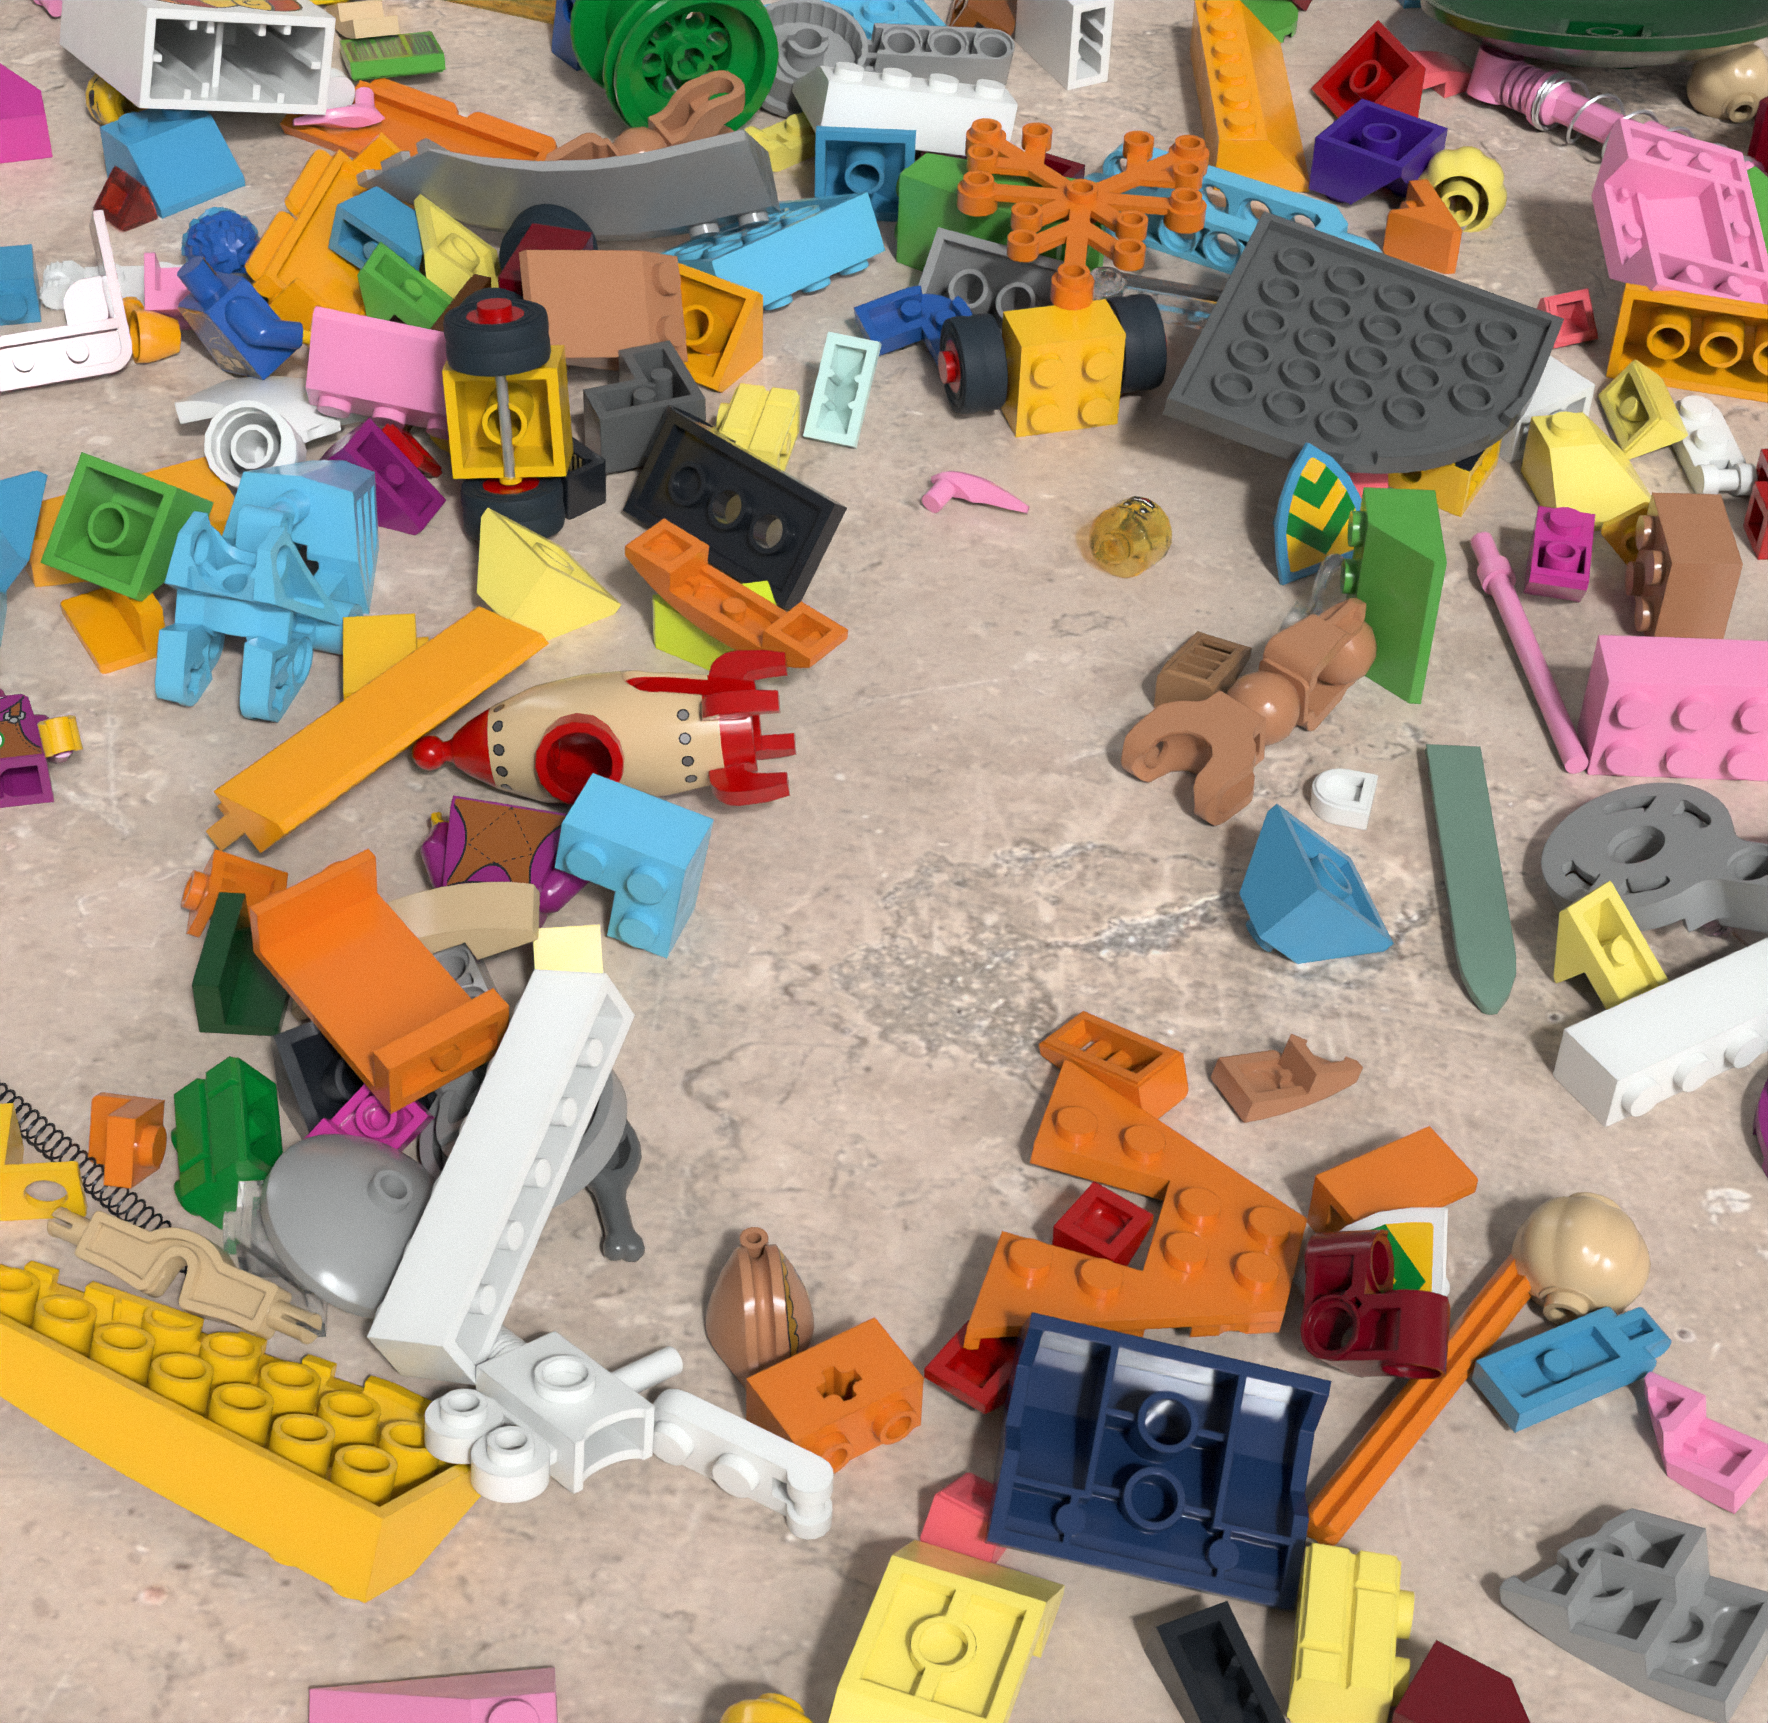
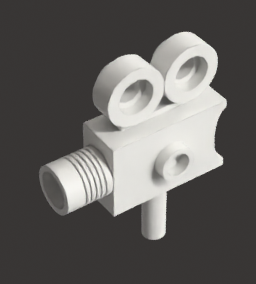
(544, 1415)

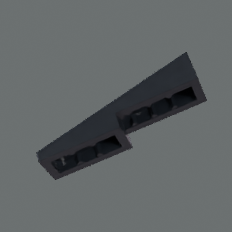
(1211, 1669)

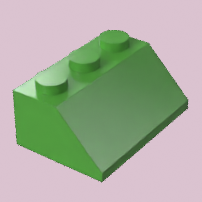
(1400, 577)

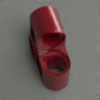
(1393, 1330)

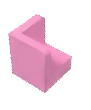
(163, 290)

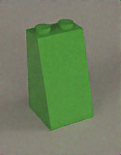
(929, 201)

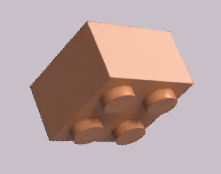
(1684, 567)

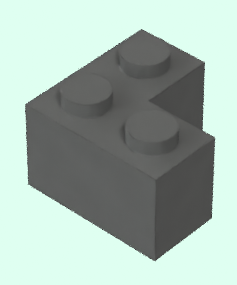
(626, 414)

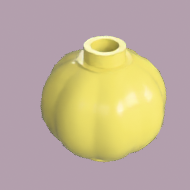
(1465, 181)

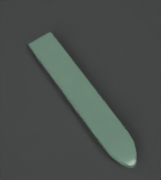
(1472, 874)

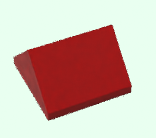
(1376, 71)

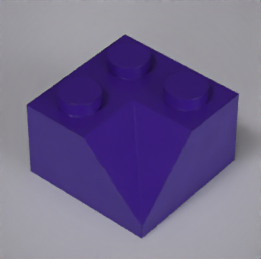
(1372, 150)

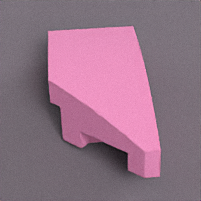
(1699, 1451)

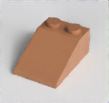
(606, 301)

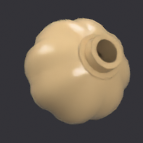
(1730, 84)
(1581, 1256)

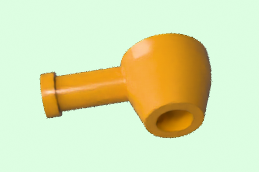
(152, 333)

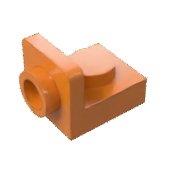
(231, 875)

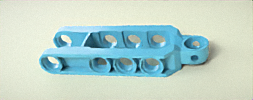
(1234, 219)

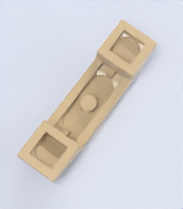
(481, 914)

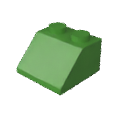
(119, 527)

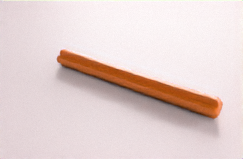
(1415, 1408)

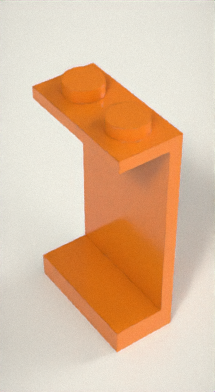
(374, 984)

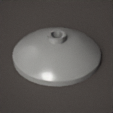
(344, 1215)

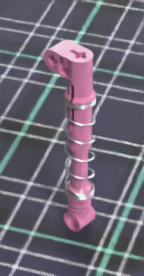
(1552, 99)

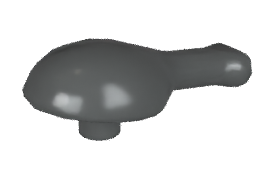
(610, 1193)

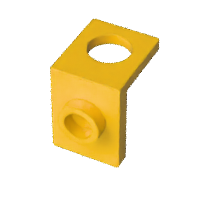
(15, 1177)

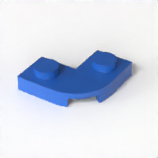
(908, 318)

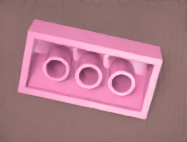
(377, 370)

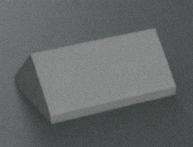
(985, 275)

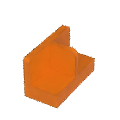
(1399, 1175)

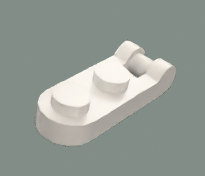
(1710, 451)
(745, 1460)

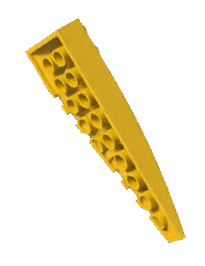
(242, 1438)

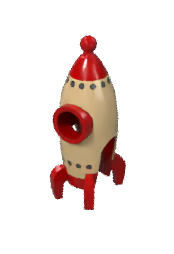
(632, 727)

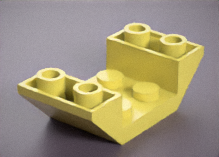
(945, 1640)

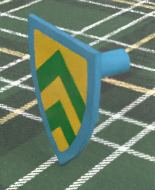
(1313, 514)

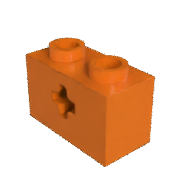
(840, 1395)

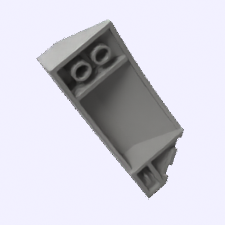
(619, 197)

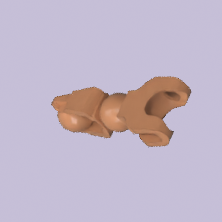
(684, 120)
(1226, 735)

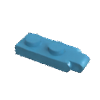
(1570, 1365)

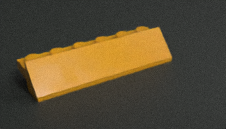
(370, 728)

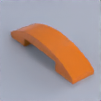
(722, 607)

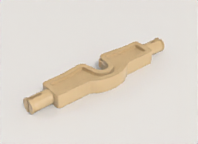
(212, 1282)

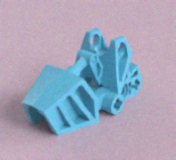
(260, 587)

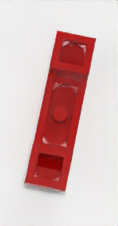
(1096, 1226)

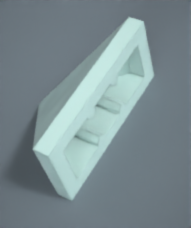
(842, 390)

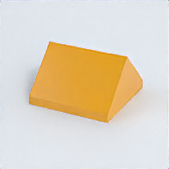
(721, 328)

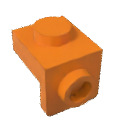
(127, 1137)

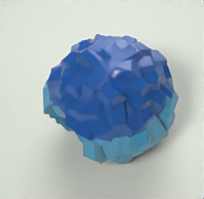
(221, 238)

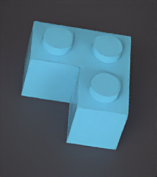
(641, 851)

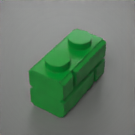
(224, 1136)

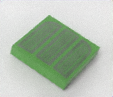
(392, 55)

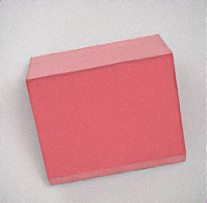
(1577, 313)

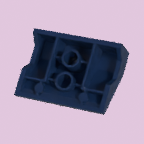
(1156, 1461)

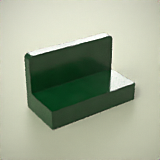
(230, 982)

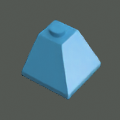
(863, 161)
(1307, 896)

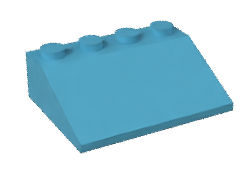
(793, 250)

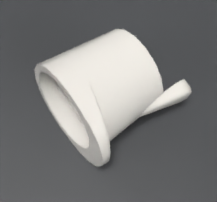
(250, 438)

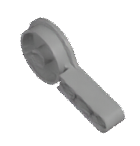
(823, 34)

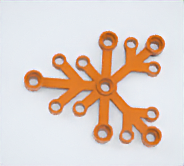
(1081, 201)

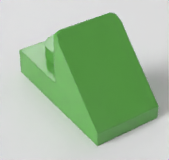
(398, 289)

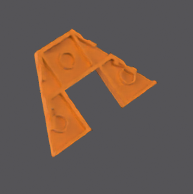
(1216, 1255)

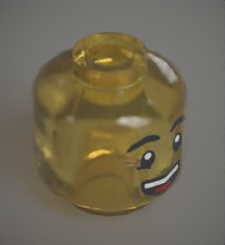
(1130, 536)

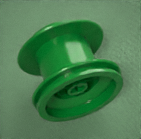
(650, 50)

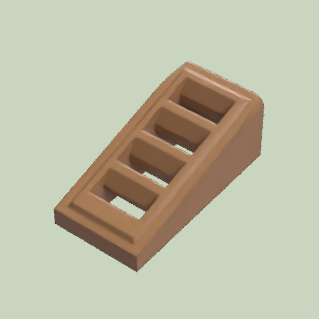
(1200, 669)

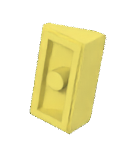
(1641, 411)

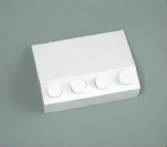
(934, 107)

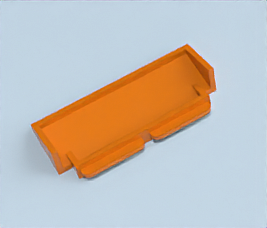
(419, 115)

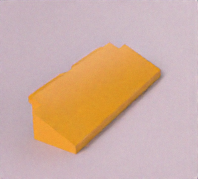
(293, 254)

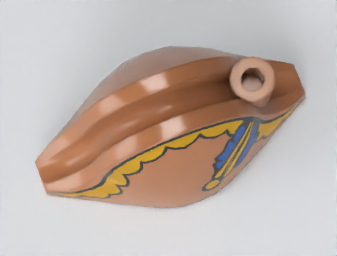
(758, 1308)

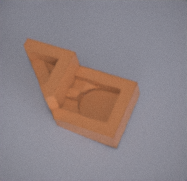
(1277, 1082)

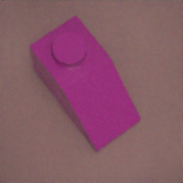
(402, 492)

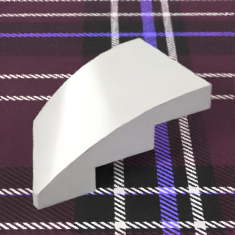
(283, 394)

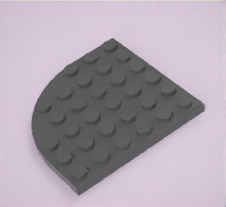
(1359, 356)

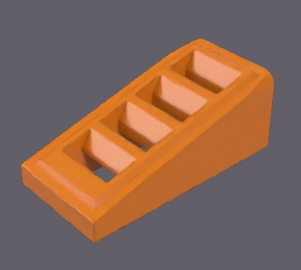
(1157, 1073)

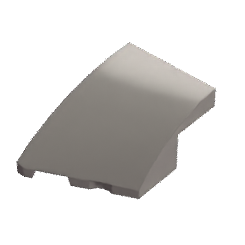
(1650, 1613)

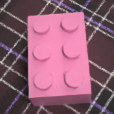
(1677, 708)

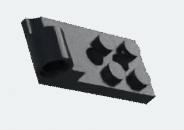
(695, 474)

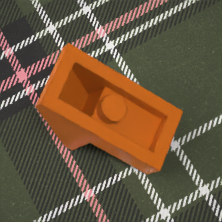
(1423, 230)

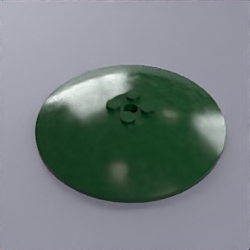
(1607, 31)

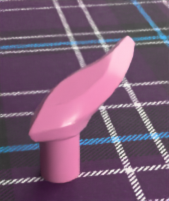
(352, 116)
(970, 488)

